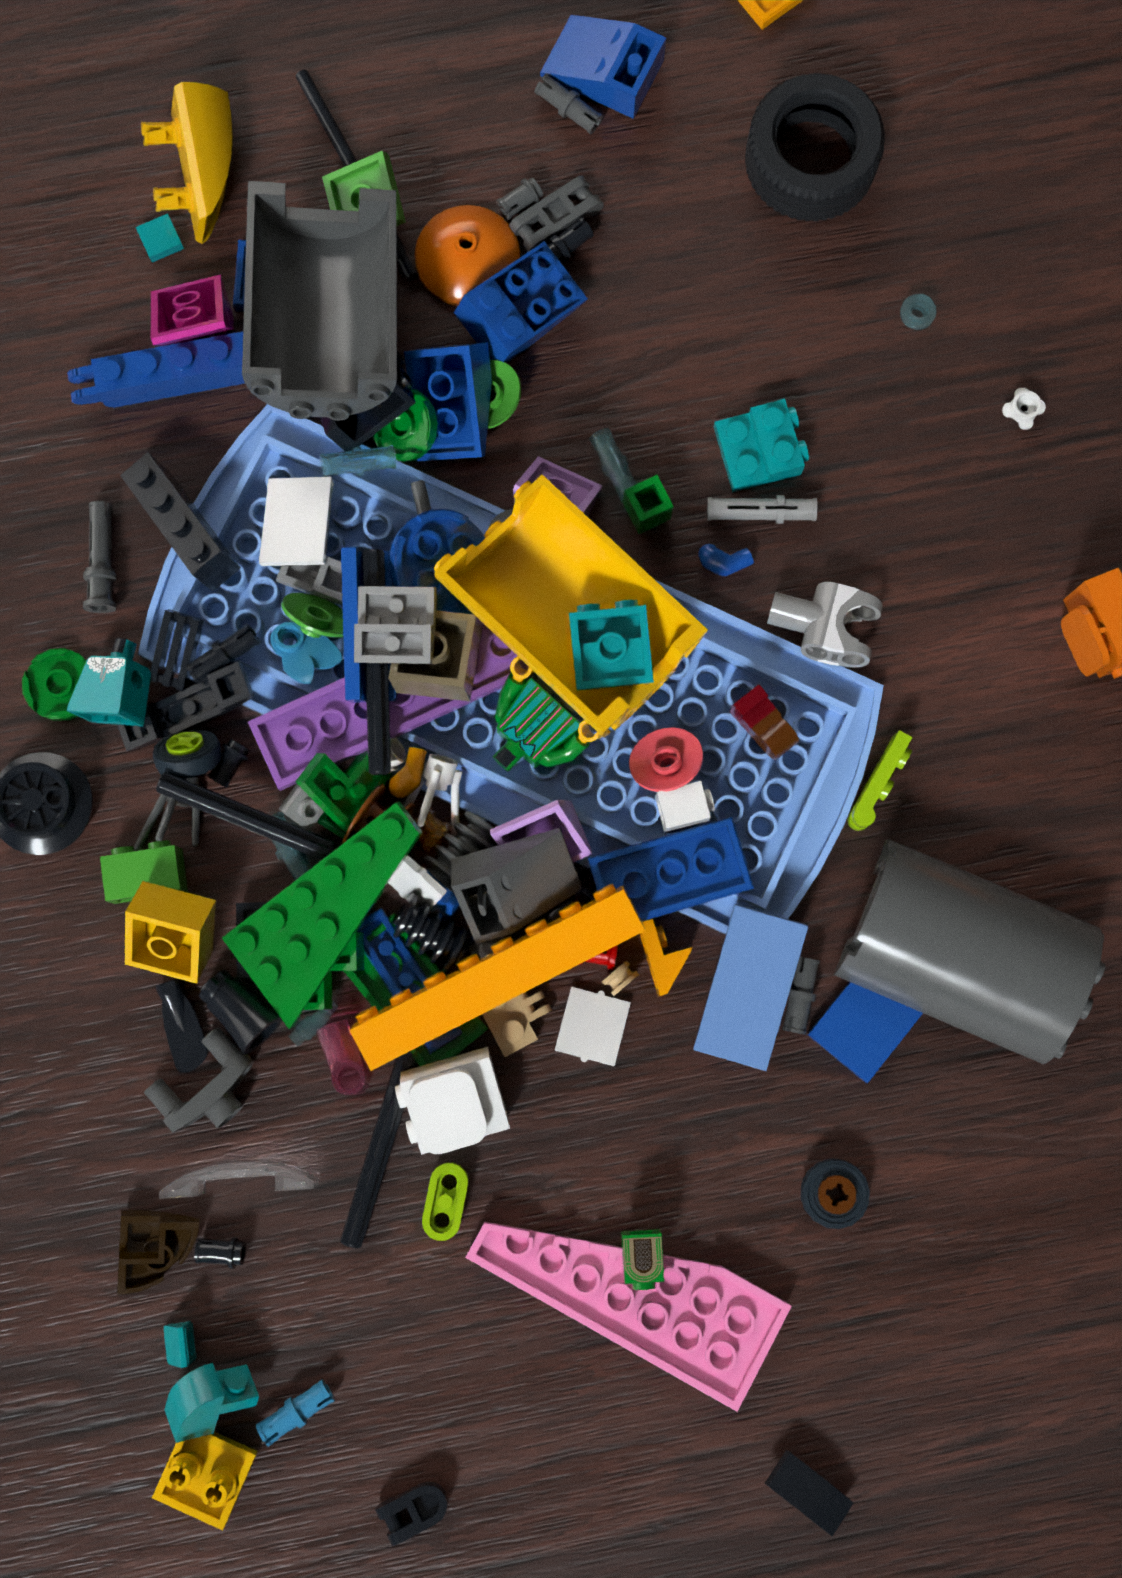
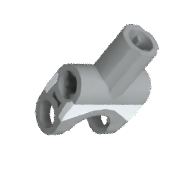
(824, 622)

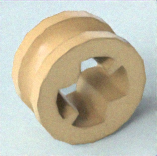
(620, 978)

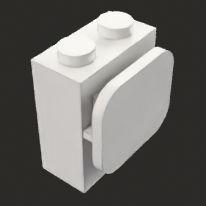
(452, 1102)

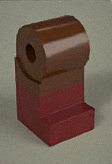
(764, 723)

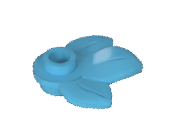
(306, 654)

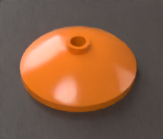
(452, 270)

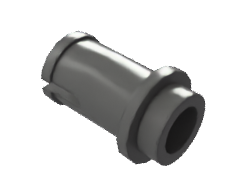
(520, 198)

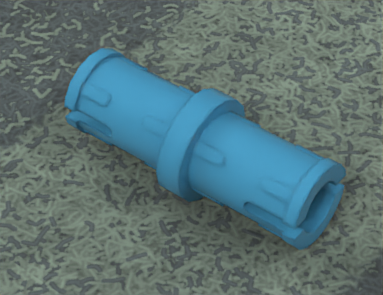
(295, 1412)

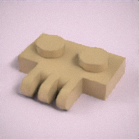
(512, 1021)

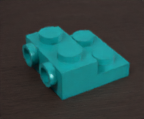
(761, 445)
(611, 645)

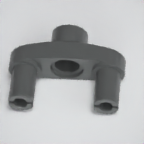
(215, 1098)

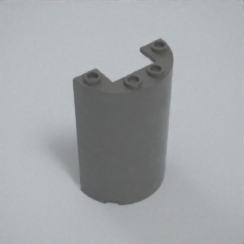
(320, 303)
(974, 954)

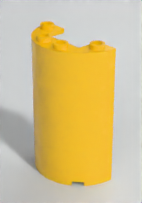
(538, 572)

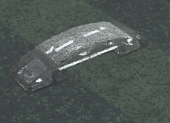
(286, 1177)

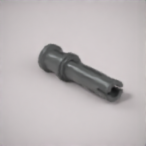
(99, 573)

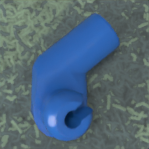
(723, 563)

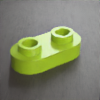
(445, 1200)

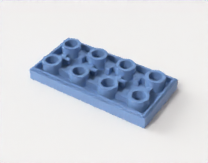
(750, 987)

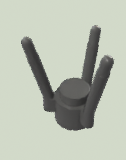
(166, 819)

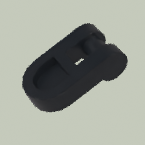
(425, 1504)

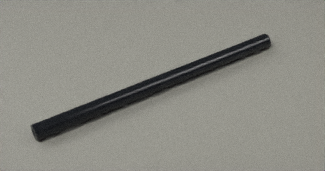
(346, 156)

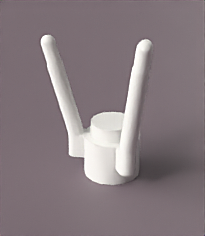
(439, 773)

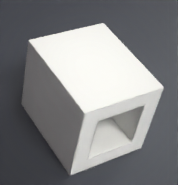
(684, 806)

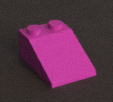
(190, 311)

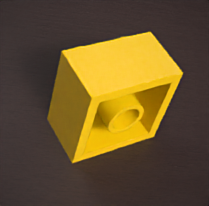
(169, 931)

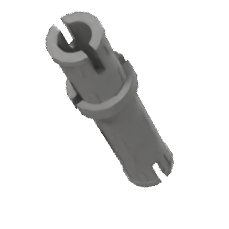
(762, 509)

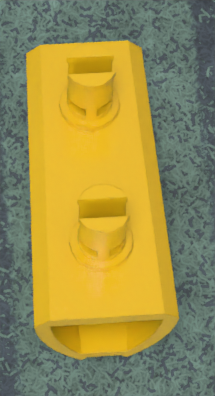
(204, 142)

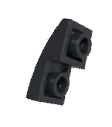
(809, 1493)

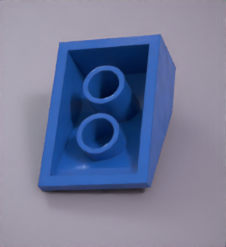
(459, 388)

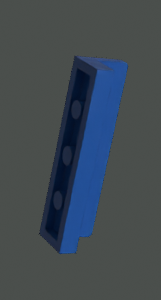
(352, 578)

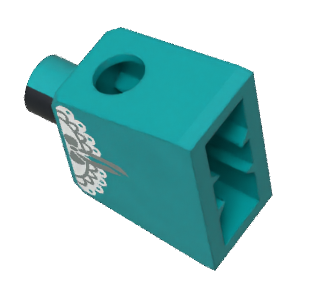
(112, 688)

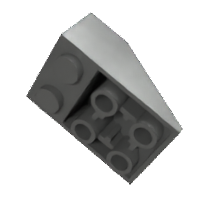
(513, 883)

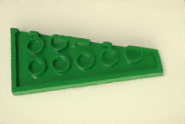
(310, 923)

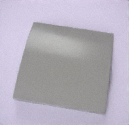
(395, 625)

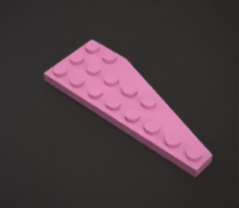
(694, 1325)

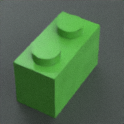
(127, 869)

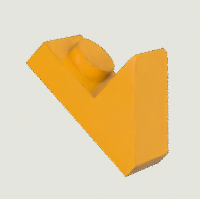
(662, 967)

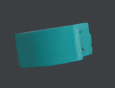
(204, 1395)

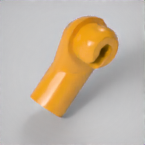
(410, 776)

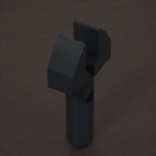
(584, 895)

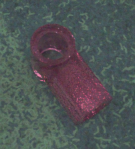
(341, 1055)

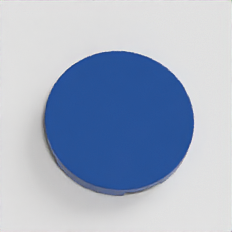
(423, 543)

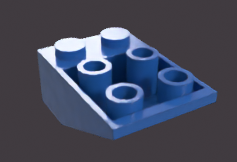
(607, 61)
(520, 303)

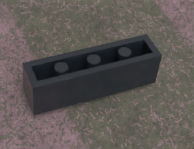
(180, 522)

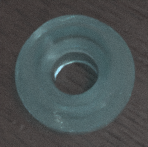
(920, 302)

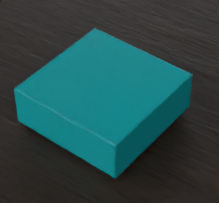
(159, 238)

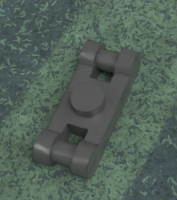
(556, 213)

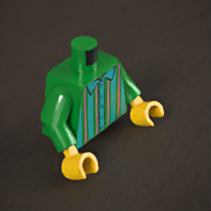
(536, 724)

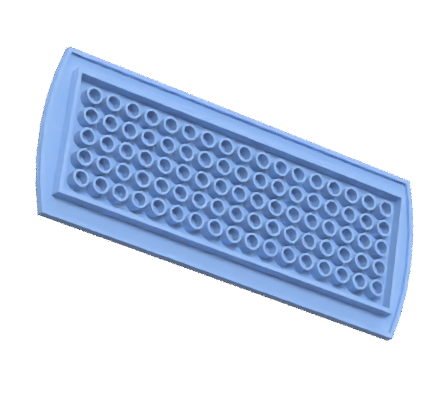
(781, 808)

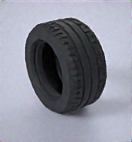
(825, 101)

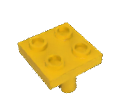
(205, 1477)

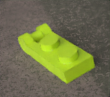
(879, 782)

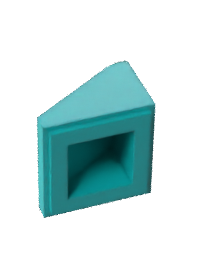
(180, 1344)

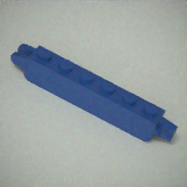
(161, 372)

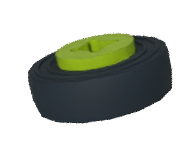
(187, 753)

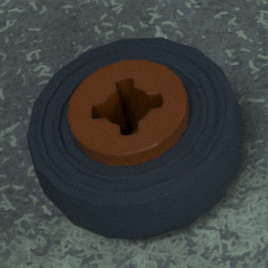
(821, 1189)

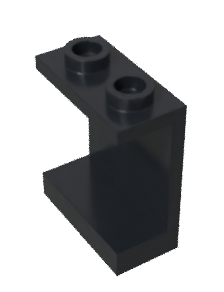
(363, 425)

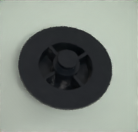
(43, 803)

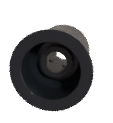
(239, 1011)

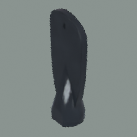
(181, 1026)

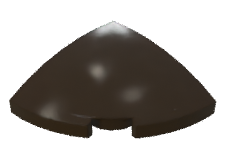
(152, 1245)

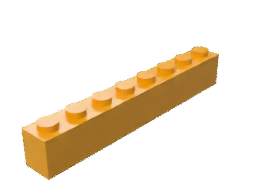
(497, 977)

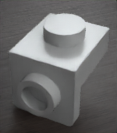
(301, 808)

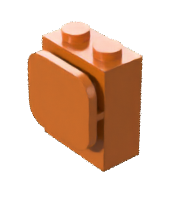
(1095, 624)

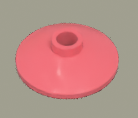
(665, 748)

